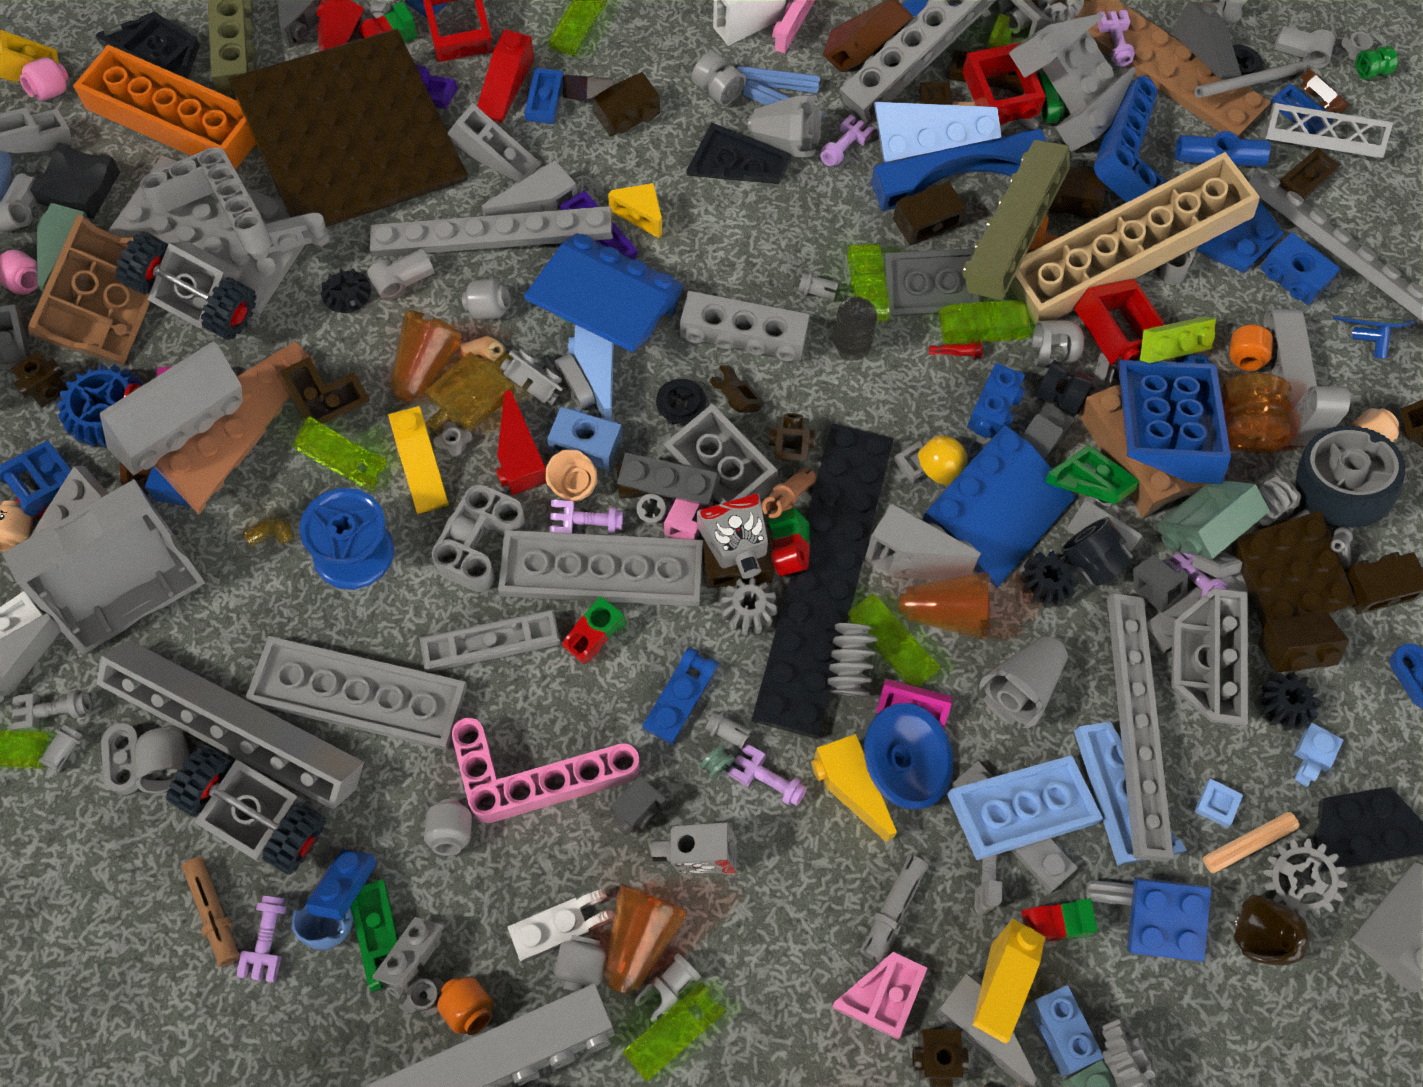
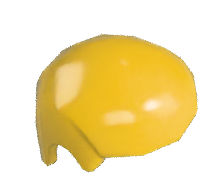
(943, 459)

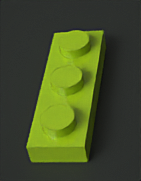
(1177, 339)

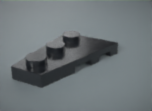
(737, 157)

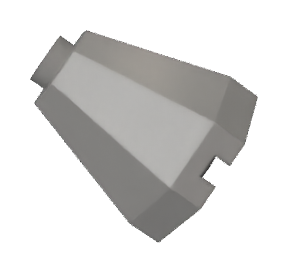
(788, 125)

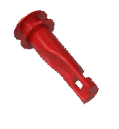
(972, 349)

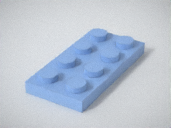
(1024, 807)

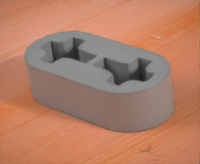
(575, 381)

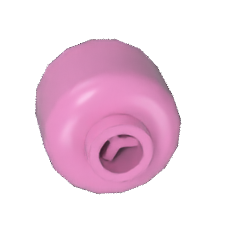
(44, 79)
(18, 272)

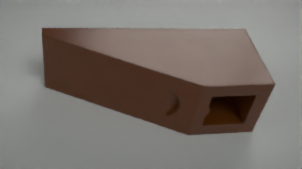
(862, 35)

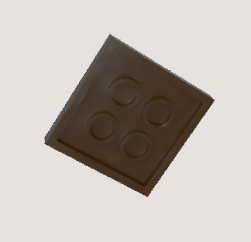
(1293, 569)

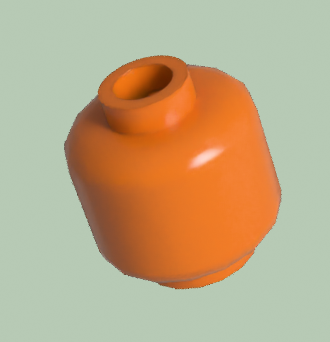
(1251, 347)
(465, 1005)

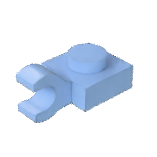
(1318, 751)

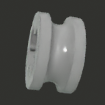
(661, 504)

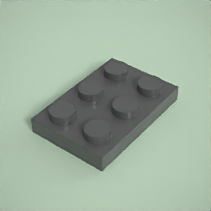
(926, 280)

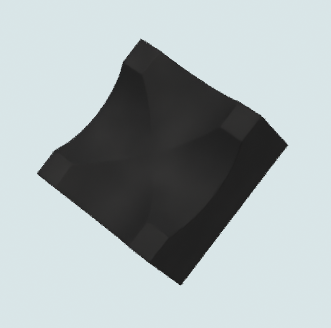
(76, 180)

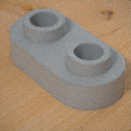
(119, 761)

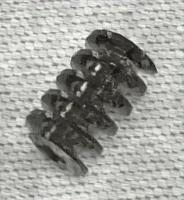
(854, 328)

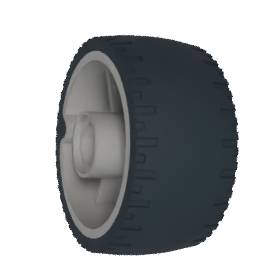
(1350, 476)

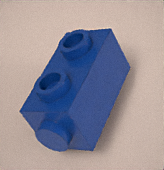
(995, 401)

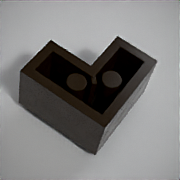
(316, 399)

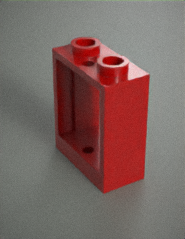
(459, 44)
(996, 62)
(1134, 305)

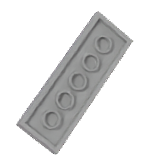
(601, 565)
(357, 692)

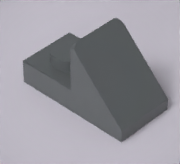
(13, 336)
(1047, 430)

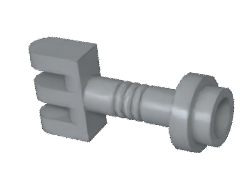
(76, 705)
(989, 893)

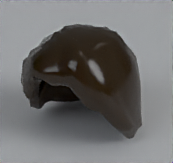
(1271, 932)

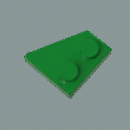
(1094, 476)

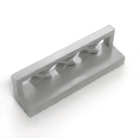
(1325, 142)

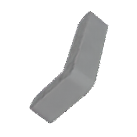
(203, 175)
(1313, 406)

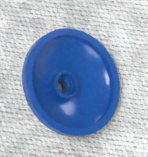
(920, 751)

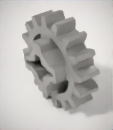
(1317, 858)
(1128, 1056)

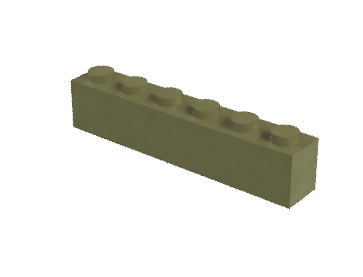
(1017, 219)

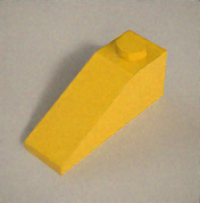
(418, 459)
(847, 777)
(1007, 979)

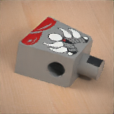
(735, 533)
(712, 852)

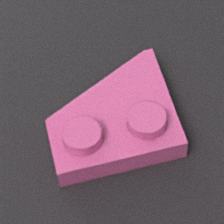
(884, 995)

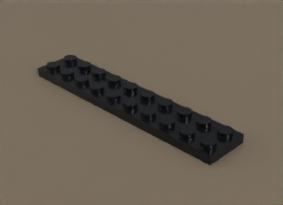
(818, 598)

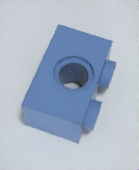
(574, 423)
(1064, 1031)

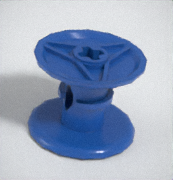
(347, 538)

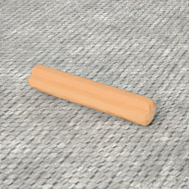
(1251, 842)

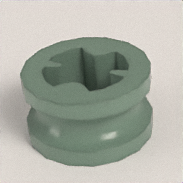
(717, 762)

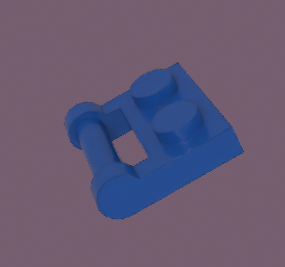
(45, 468)

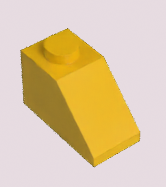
(19, 51)

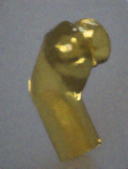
(268, 528)

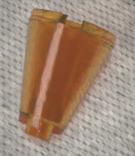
(421, 354)
(951, 604)
(639, 936)

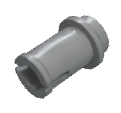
(814, 285)
(727, 729)
(60, 747)

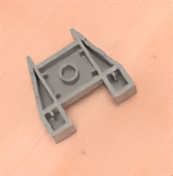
(1078, 75)

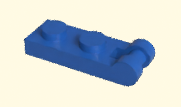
(680, 696)

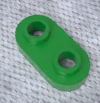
(1052, 106)

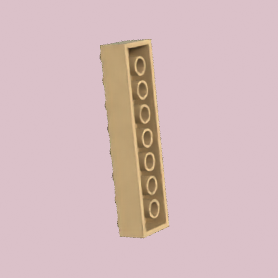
(1135, 237)

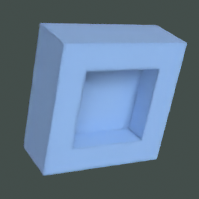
(1218, 803)

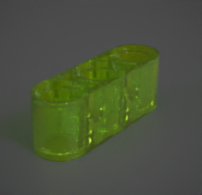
(868, 277)
(984, 321)

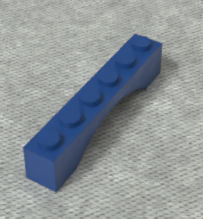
(913, 175)

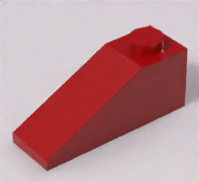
(337, 22)
(505, 74)
(517, 454)

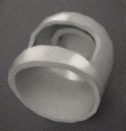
(1058, 332)
(158, 751)

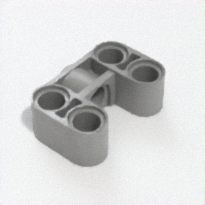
(466, 529)

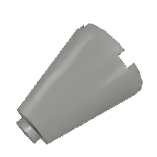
(1025, 682)

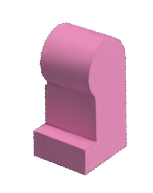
(682, 520)

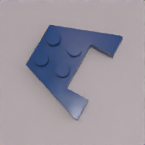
(1244, 243)

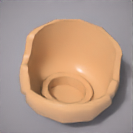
(571, 475)

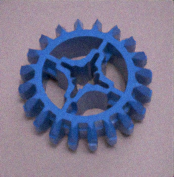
(99, 391)

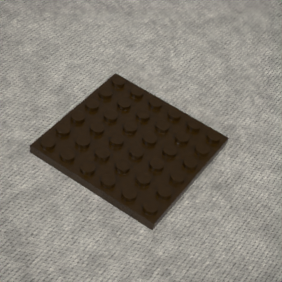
(348, 129)

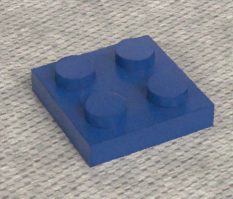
(1169, 919)

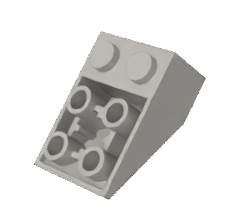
(918, 550)

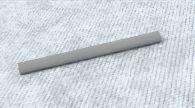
(1250, 79)

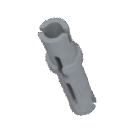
(888, 919)

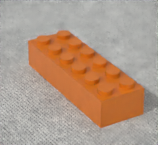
(164, 105)

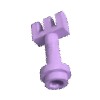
(1123, 52)
(832, 152)
(613, 519)
(1200, 579)
(792, 791)
(271, 907)

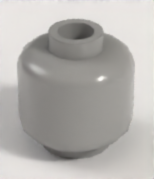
(486, 299)
(447, 827)
(580, 963)

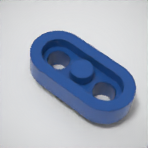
(1411, 677)

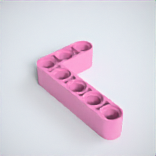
(535, 779)

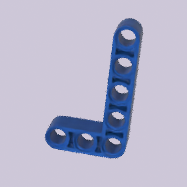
(1118, 157)

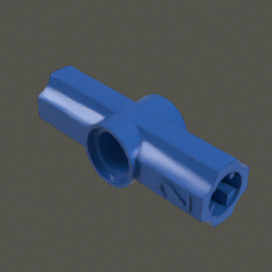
(1241, 151)

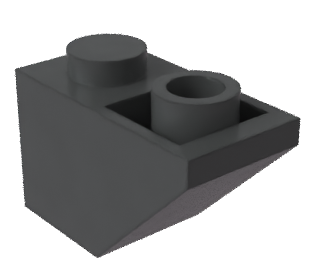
(297, 18)

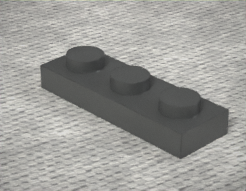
(668, 479)

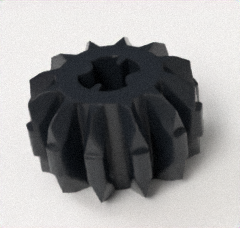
(1046, 588)
(1303, 703)

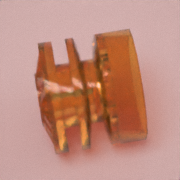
(1257, 412)

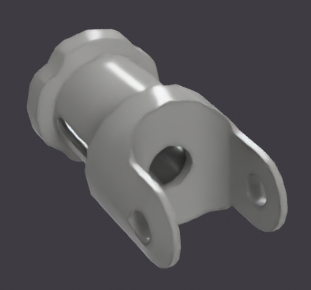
(669, 986)

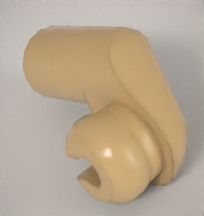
(484, 347)

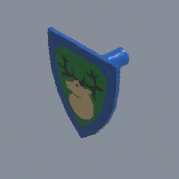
(1379, 335)

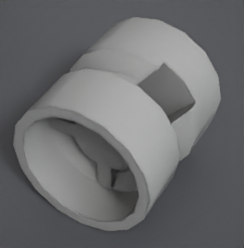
(718, 78)

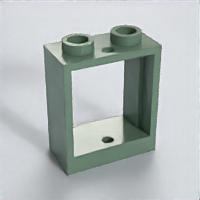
(1213, 518)

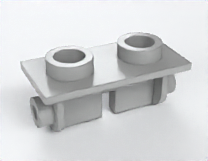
(524, 367)
(411, 949)

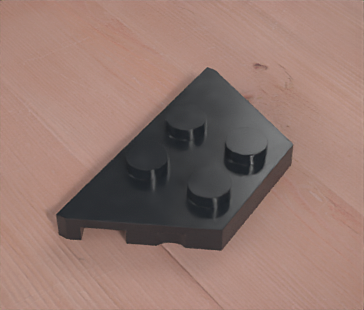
(156, 42)
(1368, 828)

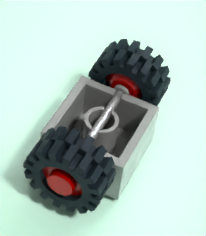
(187, 283)
(246, 809)

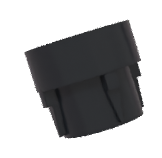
(1098, 552)

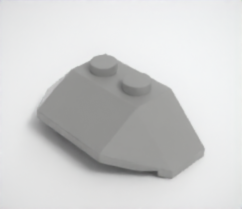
(1213, 656)

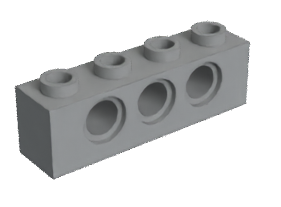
(736, 314)

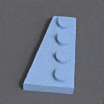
(927, 128)
(1105, 767)

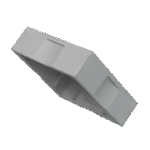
(104, 567)

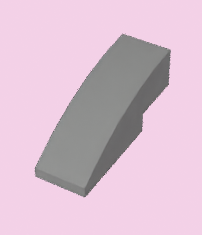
(32, 133)

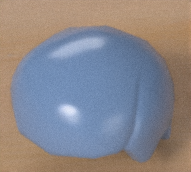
(319, 935)

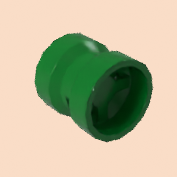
(1379, 62)

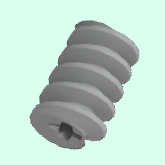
(851, 659)

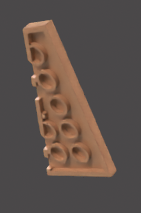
(210, 456)

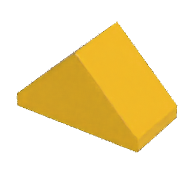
(638, 207)

